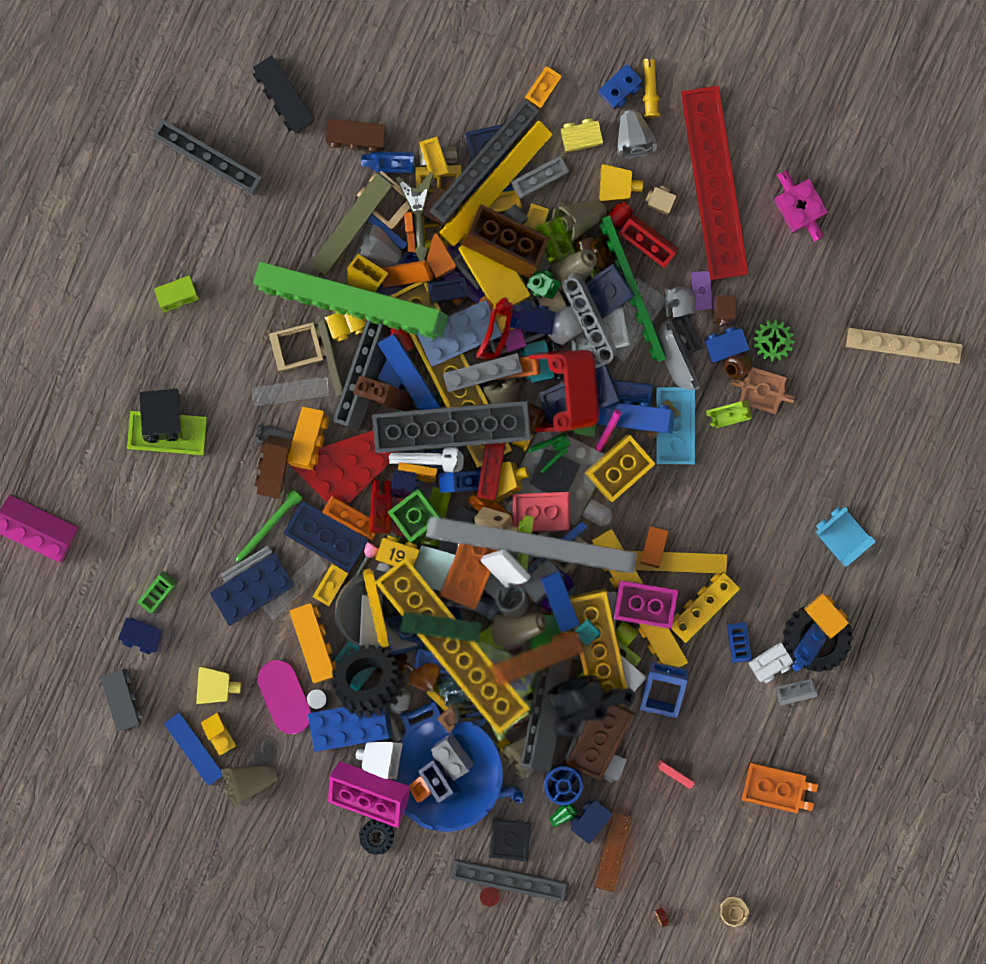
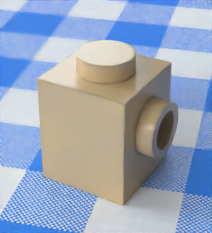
(660, 199)

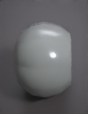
(566, 326)

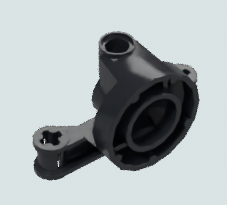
(583, 700)

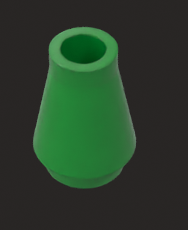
(563, 814)

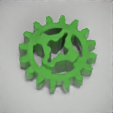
(781, 340)

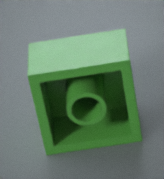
(413, 515)

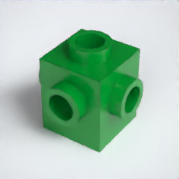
(543, 284)

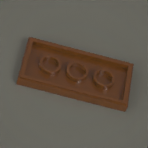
(599, 742)

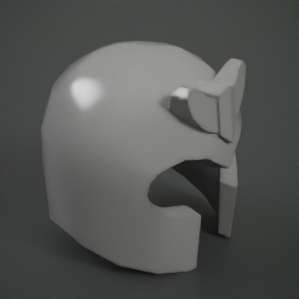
(679, 301)

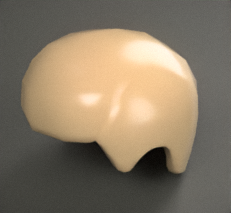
(734, 911)

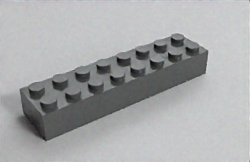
(452, 427)

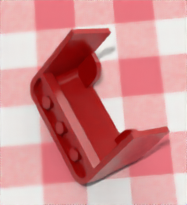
(579, 387)

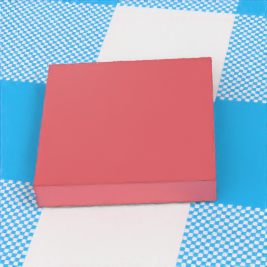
(675, 774)

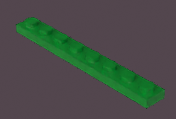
(622, 264)

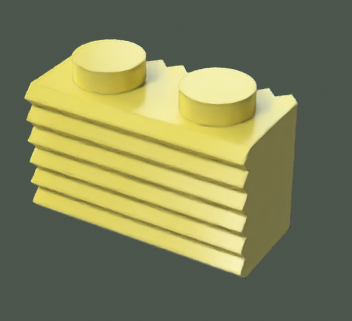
(581, 136)

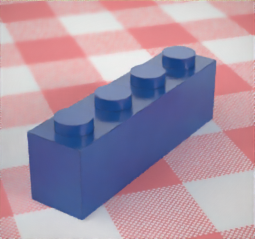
(639, 417)

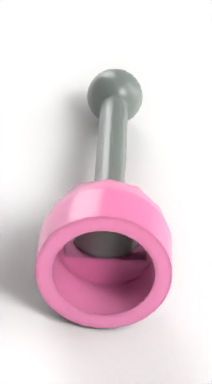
(370, 551)

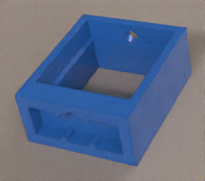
(666, 674)

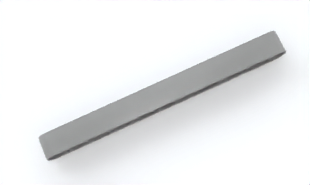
(531, 545)

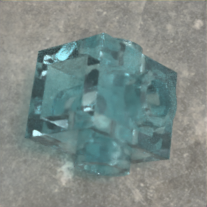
(451, 691)

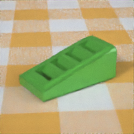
(168, 581)

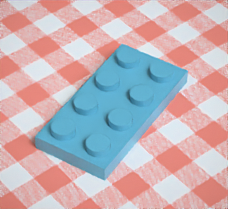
(680, 445)

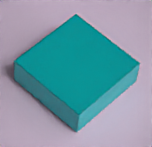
(587, 632)

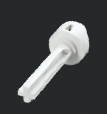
(451, 459)

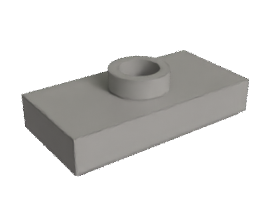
(796, 692)

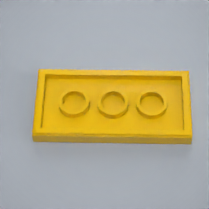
(494, 278)

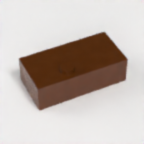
(505, 241)

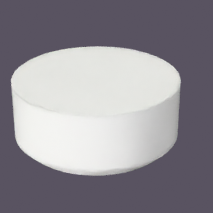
(316, 699)

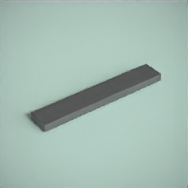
(509, 880)

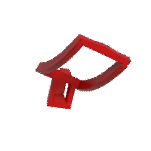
(502, 308)

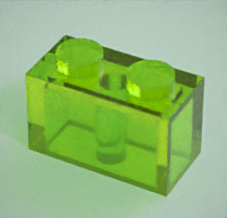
(559, 242)

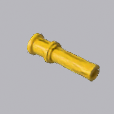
(651, 98)

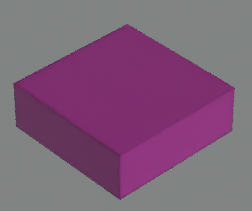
(515, 340)

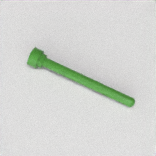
(292, 499)

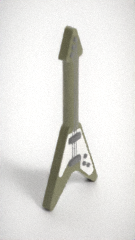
(417, 200)

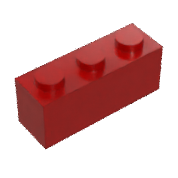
(648, 240)

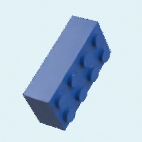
(339, 728)

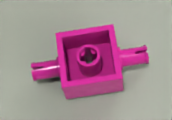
(805, 194)

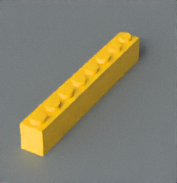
(660, 639)

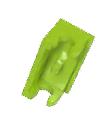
(176, 294)
(730, 414)

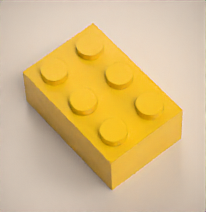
(619, 468)

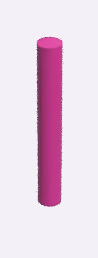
(608, 431)

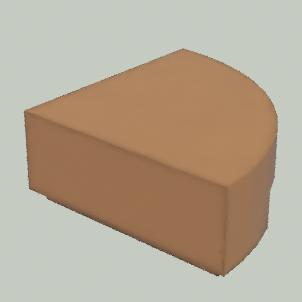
(447, 719)

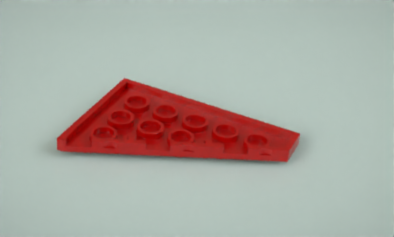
(345, 467)

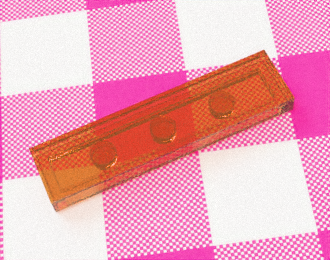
(613, 852)

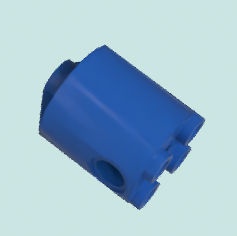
(563, 784)

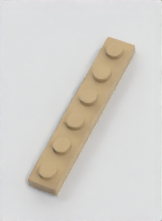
(903, 345)

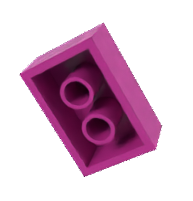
(645, 604)

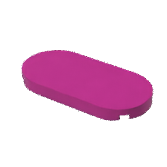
(284, 696)

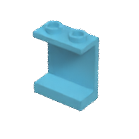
(844, 536)

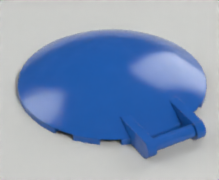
(478, 786)

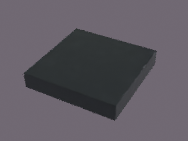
(558, 476)
(510, 840)

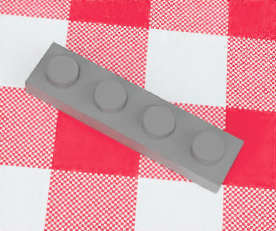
(482, 372)

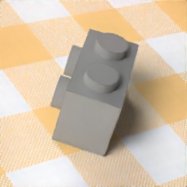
(452, 757)

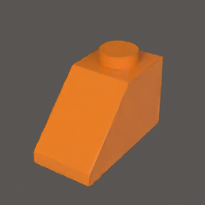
(439, 259)

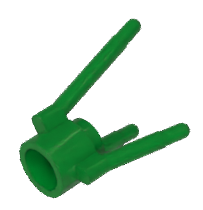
(558, 442)

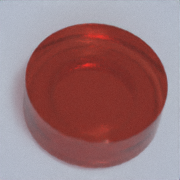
(489, 896)

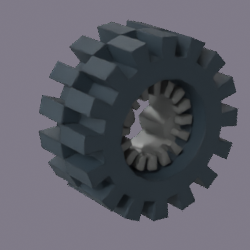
(366, 837)

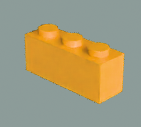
(308, 438)

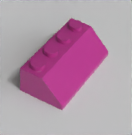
(36, 528)
(368, 794)

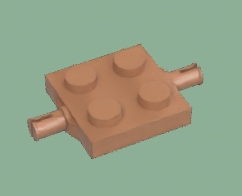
(763, 390)

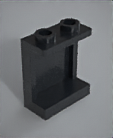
(160, 415)

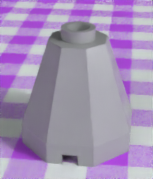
(634, 136)
(379, 248)

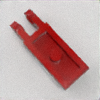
(380, 505)

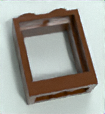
(382, 394)

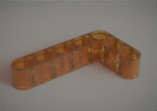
(563, 646)

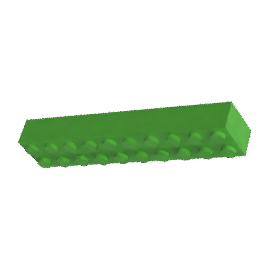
(349, 299)

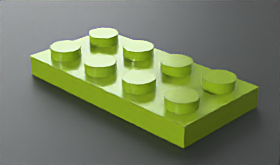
(192, 429)

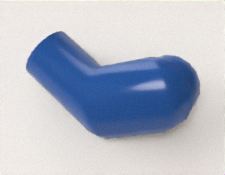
(513, 793)

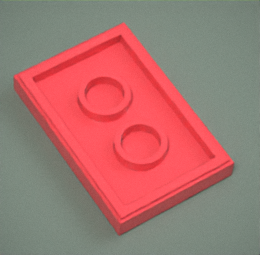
(549, 510)

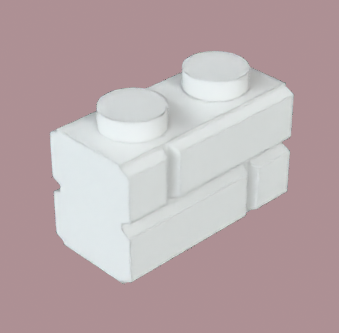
(770, 662)

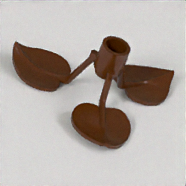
(423, 678)

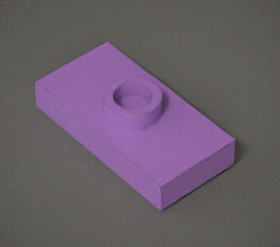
(702, 290)

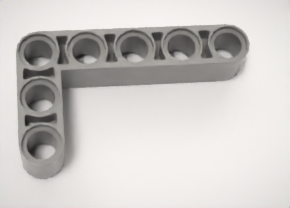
(590, 327)

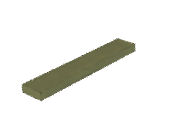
(351, 224)

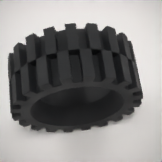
(821, 663)
(376, 698)

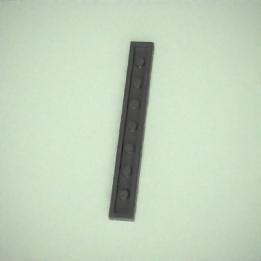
(484, 161)

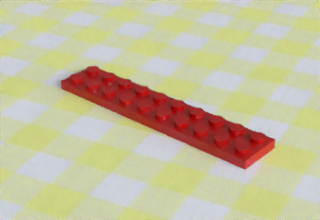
(714, 183)

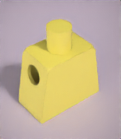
(215, 686)

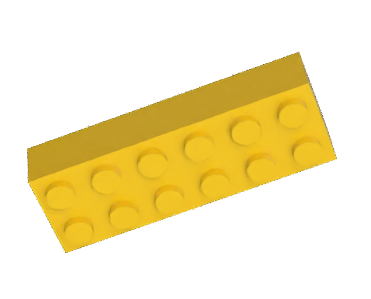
(603, 653)

